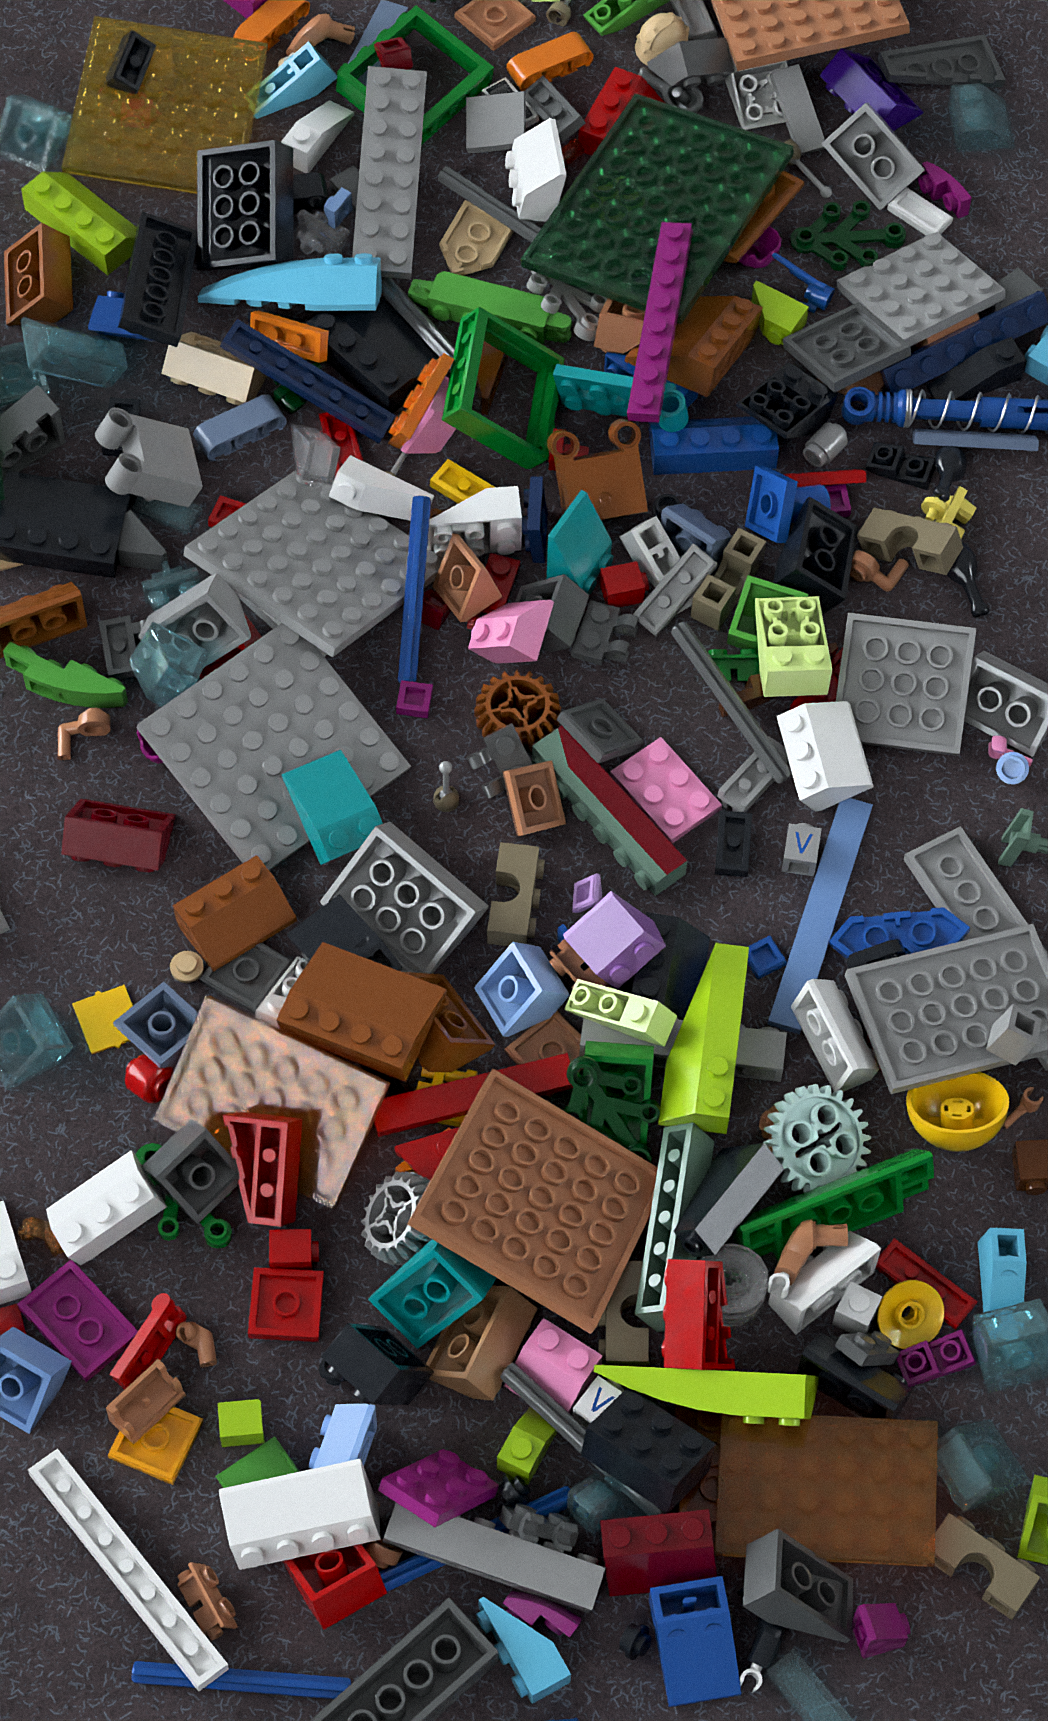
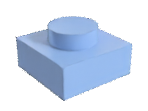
(338, 207)

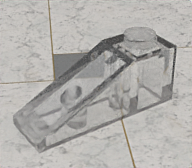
(314, 455)

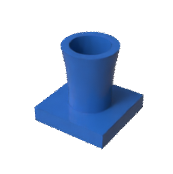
(777, 503)

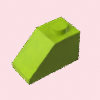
(780, 313)
(526, 1446)

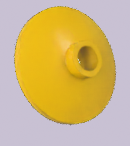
(924, 1317)

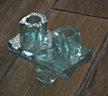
(168, 584)

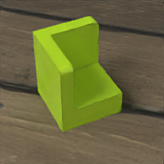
(240, 1423)

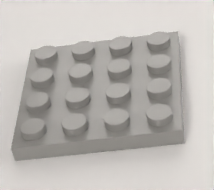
(922, 288)
(906, 682)

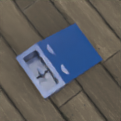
(695, 1641)

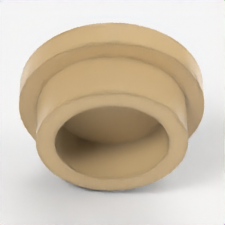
(186, 966)

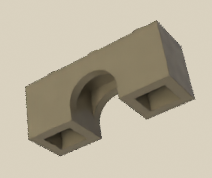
(933, 543)
(721, 593)
(517, 868)
(622, 1342)
(1010, 1578)

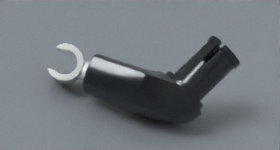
(764, 1648)

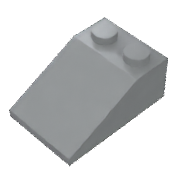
(873, 156)

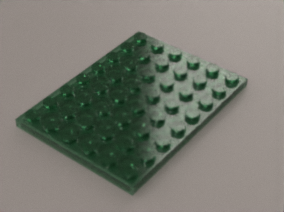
(651, 171)

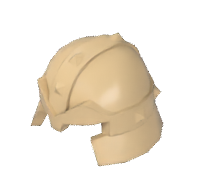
(659, 34)

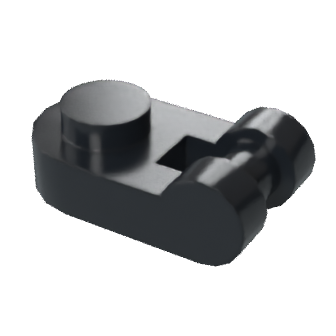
(876, 953)

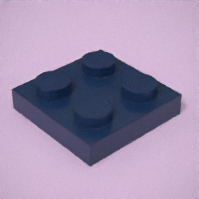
(535, 523)

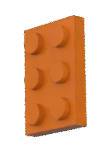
(419, 400)

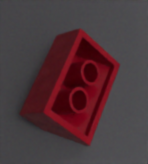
(117, 835)
(657, 1551)

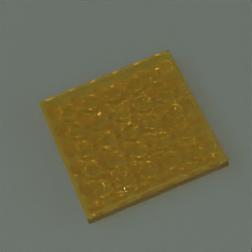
(192, 98)

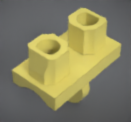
(945, 512)

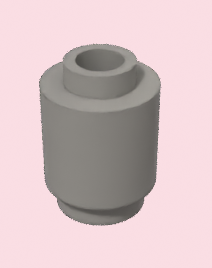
(825, 444)

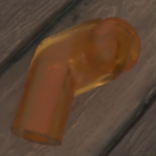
(41, 1229)

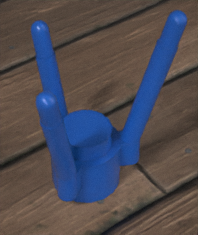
(817, 292)

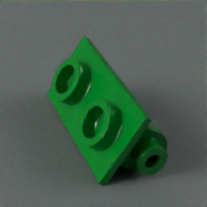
(745, 663)

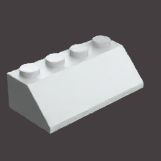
(300, 1514)

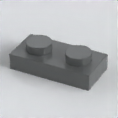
(868, 1348)

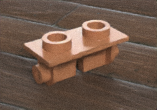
(569, 962)
(202, 1587)

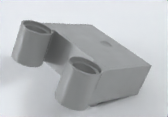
(155, 459)

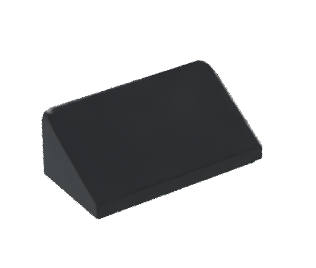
(130, 63)

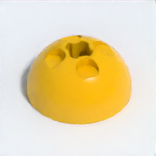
(959, 1111)

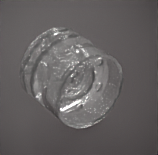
(746, 1295)

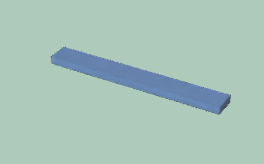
(821, 909)

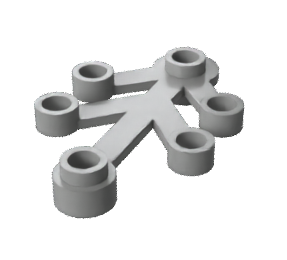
(586, 323)

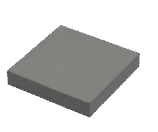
(494, 121)

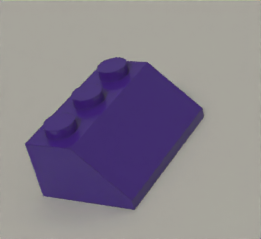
(861, 81)

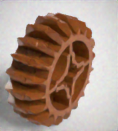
(529, 698)

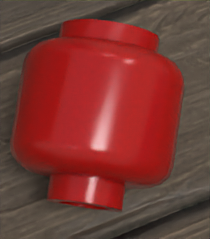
(147, 1079)

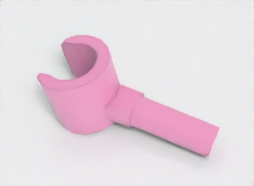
(999, 747)

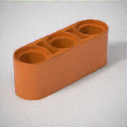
(272, 21)
(550, 60)

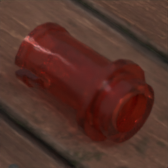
(571, 151)

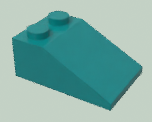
(579, 545)
(332, 805)
(431, 1292)

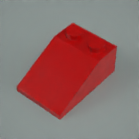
(336, 1582)

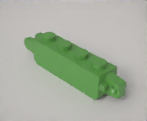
(456, 295)

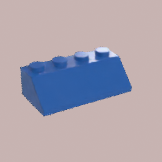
(713, 446)

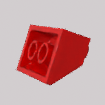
(610, 104)

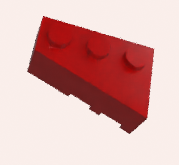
(267, 1164)
(694, 1316)

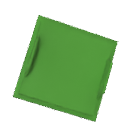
(263, 1463)

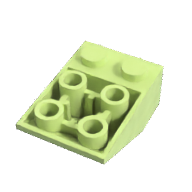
(792, 647)

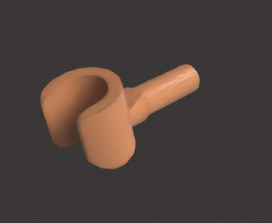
(1025, 1106)

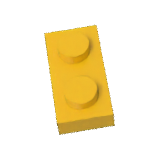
(457, 482)

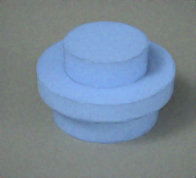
(1012, 768)

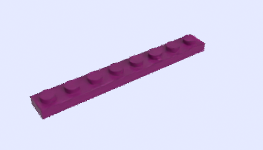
(659, 322)

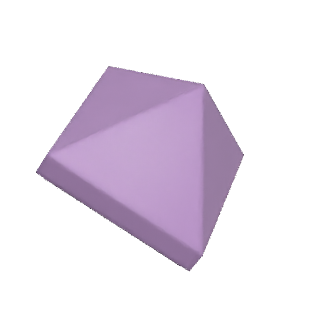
(587, 893)

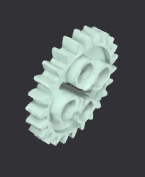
(802, 1114)

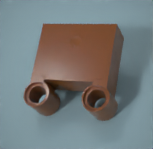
(608, 477)

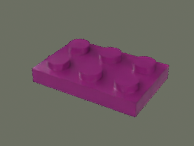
(78, 1320)
(439, 1487)

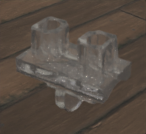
(318, 235)

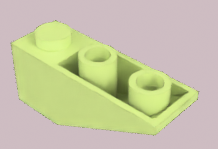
(622, 1012)

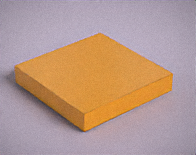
(161, 1448)

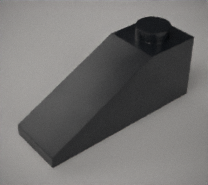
(982, 372)

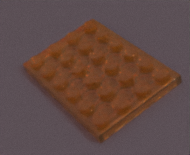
(256, 1068)
(831, 1484)

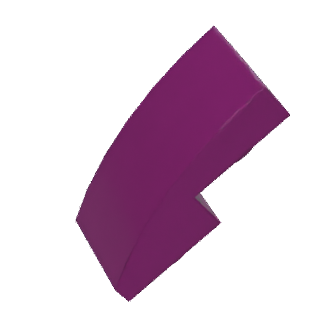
(942, 185)
(936, 1359)
(529, 1607)

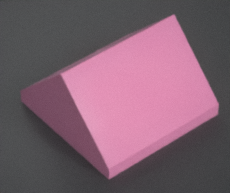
(431, 431)

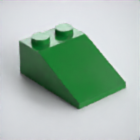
(620, 1059)

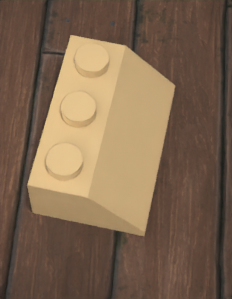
(212, 369)

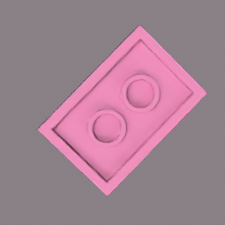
(666, 790)

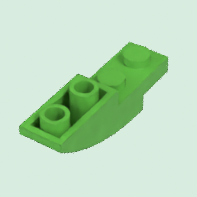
(615, 15)
(73, 685)

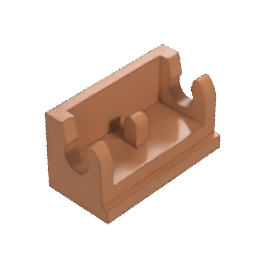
(145, 1401)

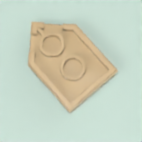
(473, 240)

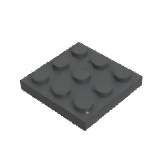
(846, 347)

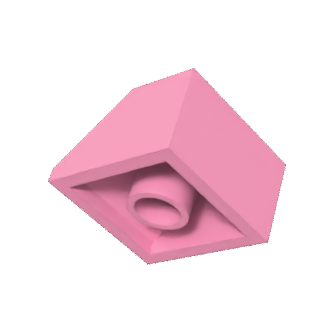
(512, 632)
(558, 1364)

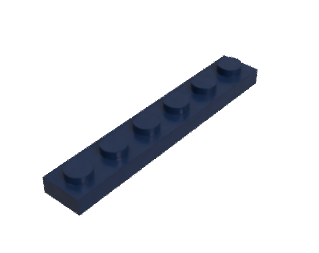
(960, 345)
(307, 381)

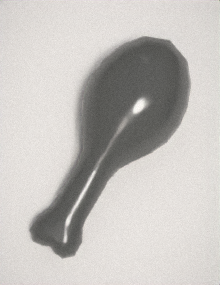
(678, 96)

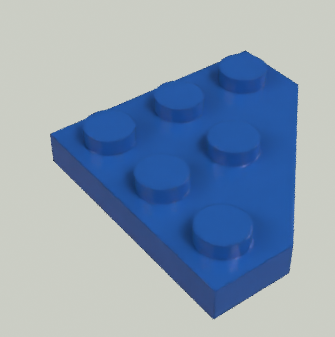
(915, 930)

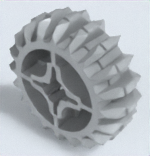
(387, 1218)

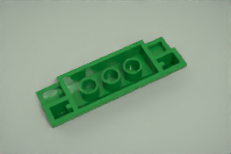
(851, 1200)

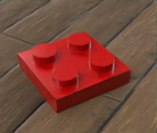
(286, 1304)

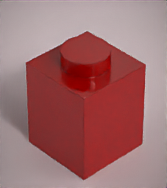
(623, 584)
(292, 1249)

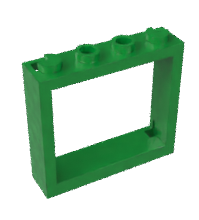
(416, 19)
(458, 412)

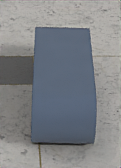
(239, 426)

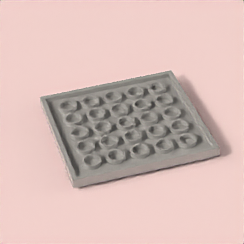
(311, 562)
(254, 722)

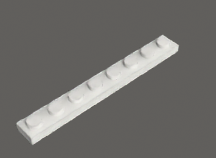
(128, 1570)

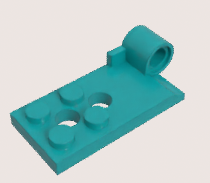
(610, 394)

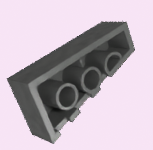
(29, 431)

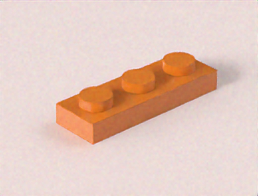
(297, 337)

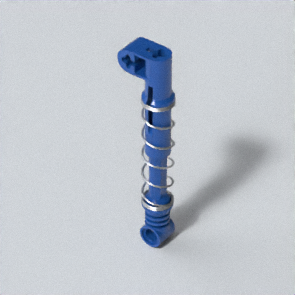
(988, 412)

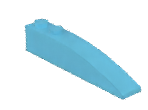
(318, 283)

